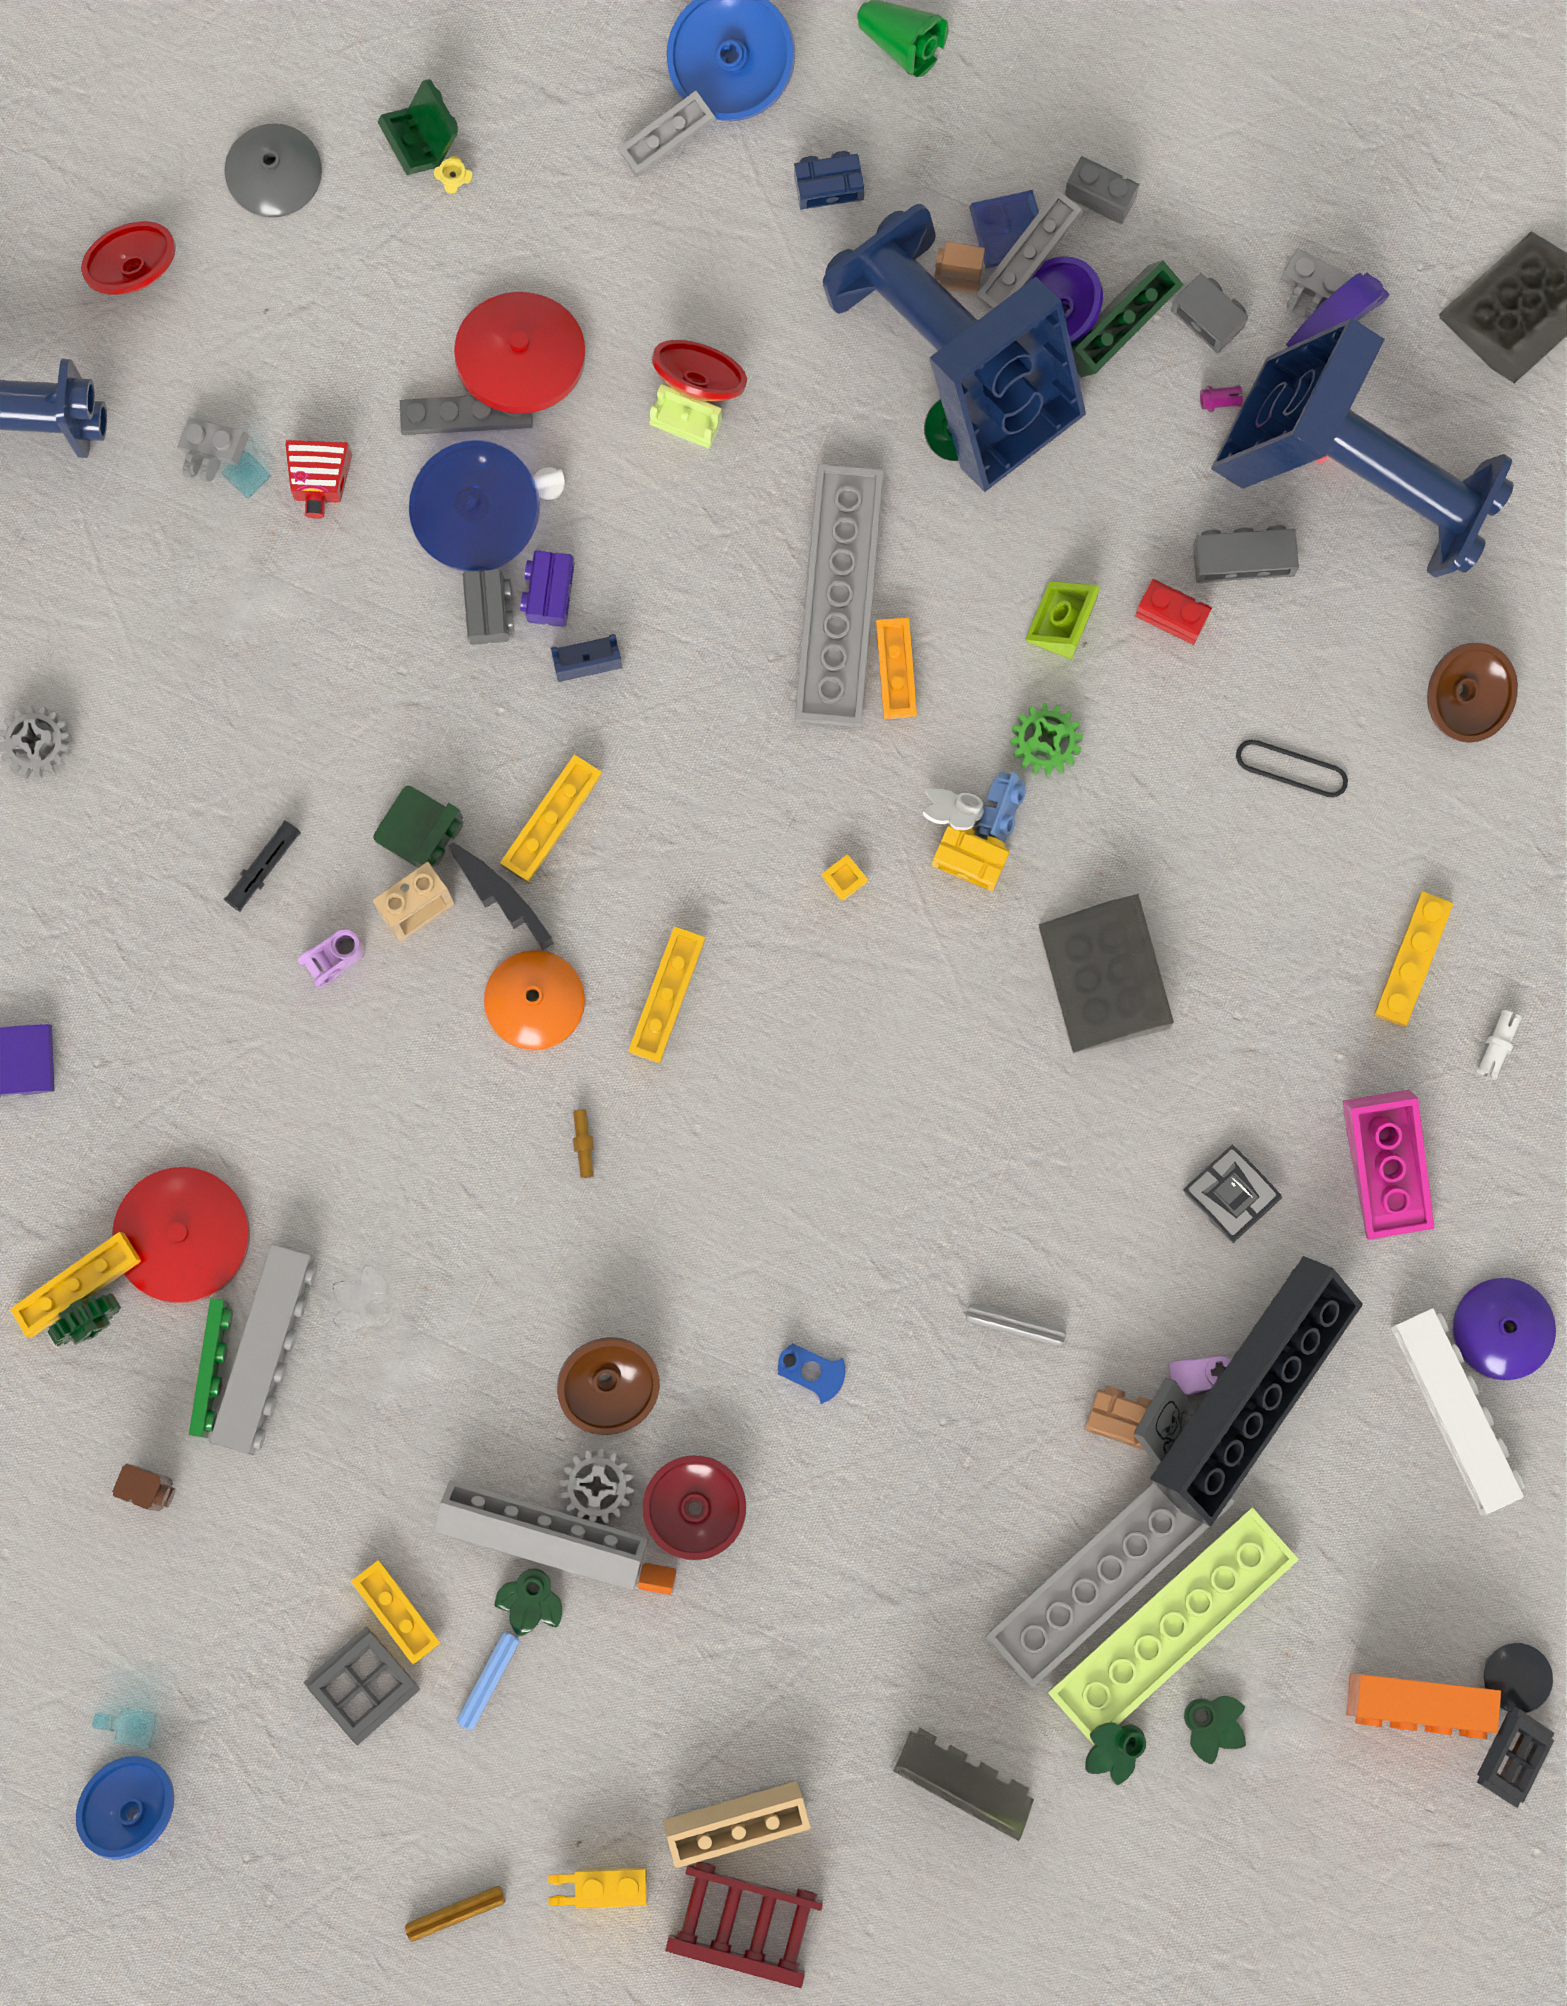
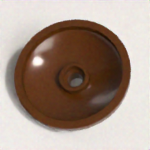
(1486, 697)
(613, 1403)

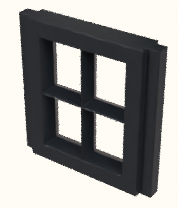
(1501, 1783)

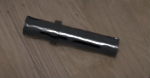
(261, 867)

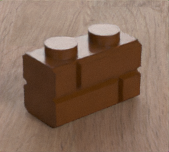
(144, 1488)

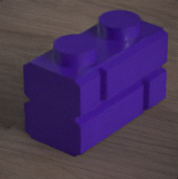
(548, 588)

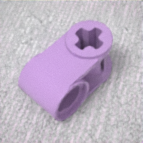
(330, 959)
(1195, 1374)

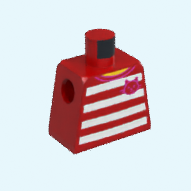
(317, 473)

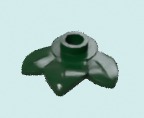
(529, 1607)
(1218, 1729)
(1113, 1750)

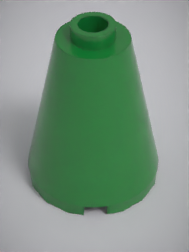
(904, 34)

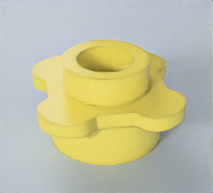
(449, 166)

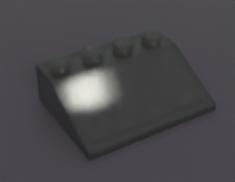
(1515, 308)
(1106, 974)
(963, 1784)

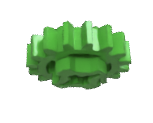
(1050, 752)

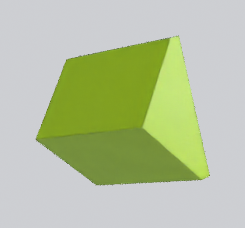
(1062, 617)

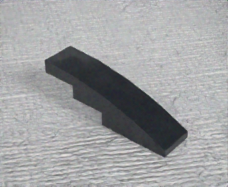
(493, 888)

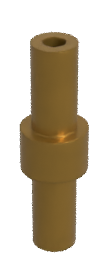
(583, 1143)

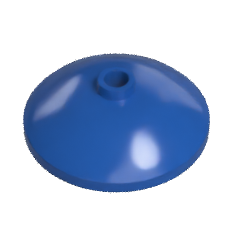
(113, 1799)

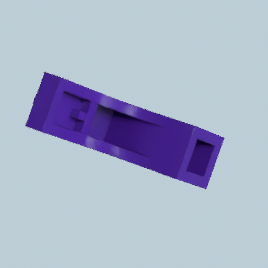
(1351, 300)

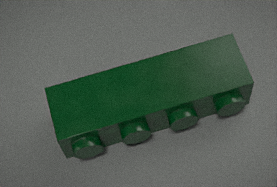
(1125, 317)

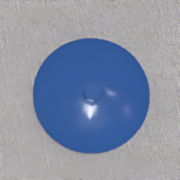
(732, 55)

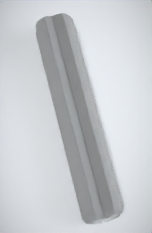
(1015, 1325)

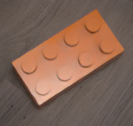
(1423, 1703)

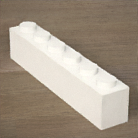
(1458, 1412)

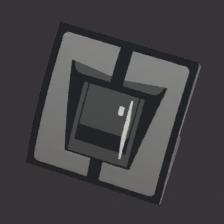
(1232, 1193)

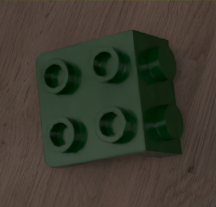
(422, 131)
(418, 828)

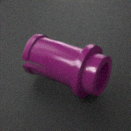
(1219, 397)

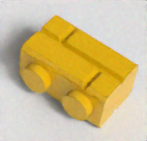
(971, 857)

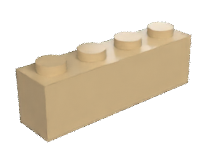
(736, 1824)

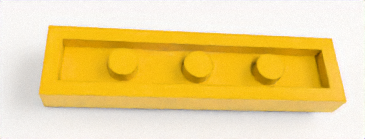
(551, 818)
(1413, 959)
(667, 995)
(75, 1283)

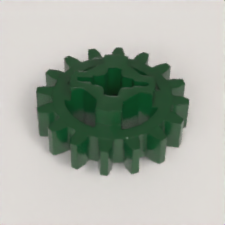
(84, 1319)

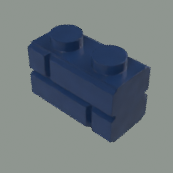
(828, 180)

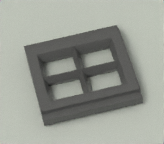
(382, 1708)

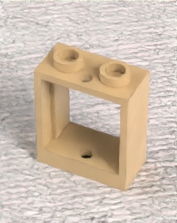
(416, 907)

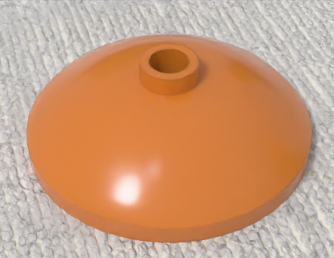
(541, 1022)

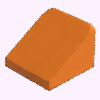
(657, 1578)

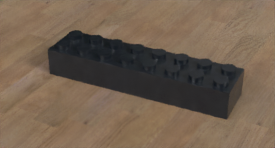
(1256, 1391)

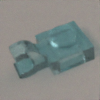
(131, 1728)

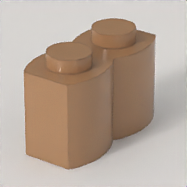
(959, 267)

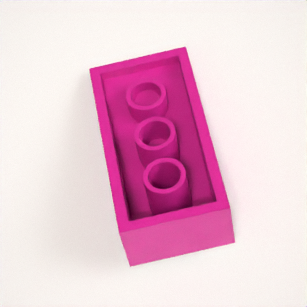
(1389, 1163)

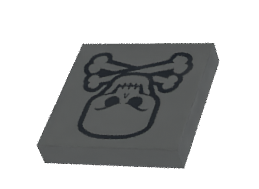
(1164, 1420)

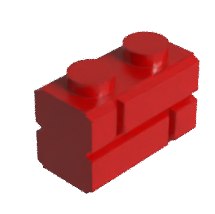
(1173, 611)

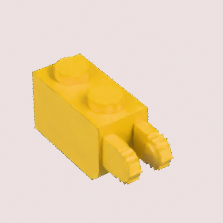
(603, 1887)

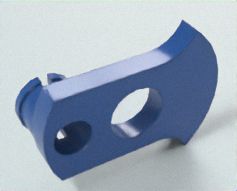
(831, 1372)

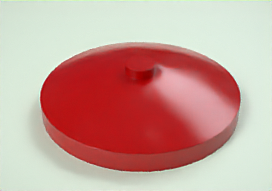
(519, 352)
(185, 1232)

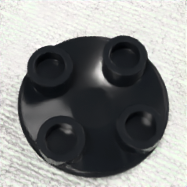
(1520, 1675)

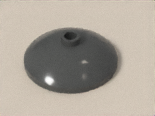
(278, 187)

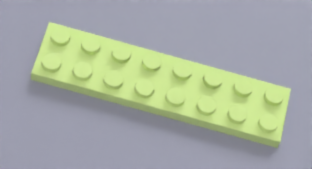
(1174, 1624)

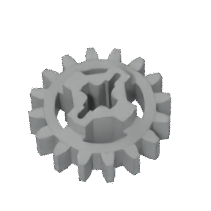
(48, 741)
(599, 1470)

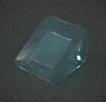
(247, 475)

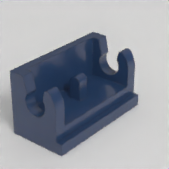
(586, 658)

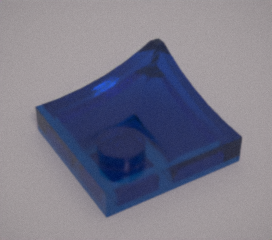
(1001, 223)

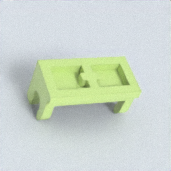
(685, 417)

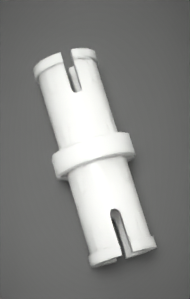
(1499, 1044)

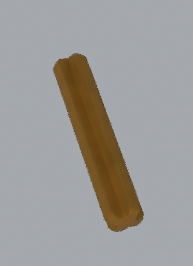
(455, 1913)

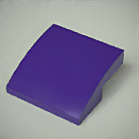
(26, 1060)

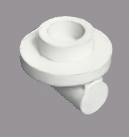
(549, 483)

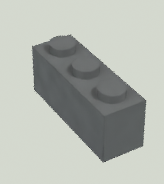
(1245, 554)

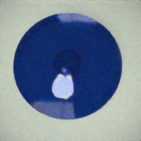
(474, 506)

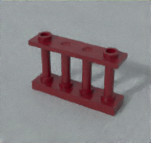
(753, 1959)

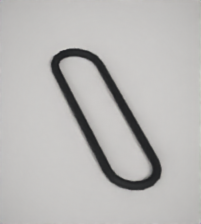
(1288, 781)

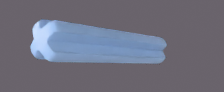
(488, 1681)

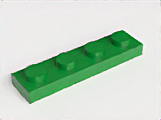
(208, 1382)

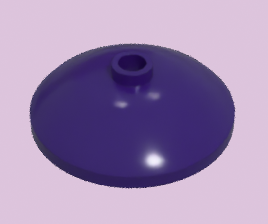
(1078, 290)
(1481, 1333)

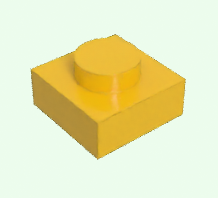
(844, 878)

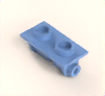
(1008, 793)

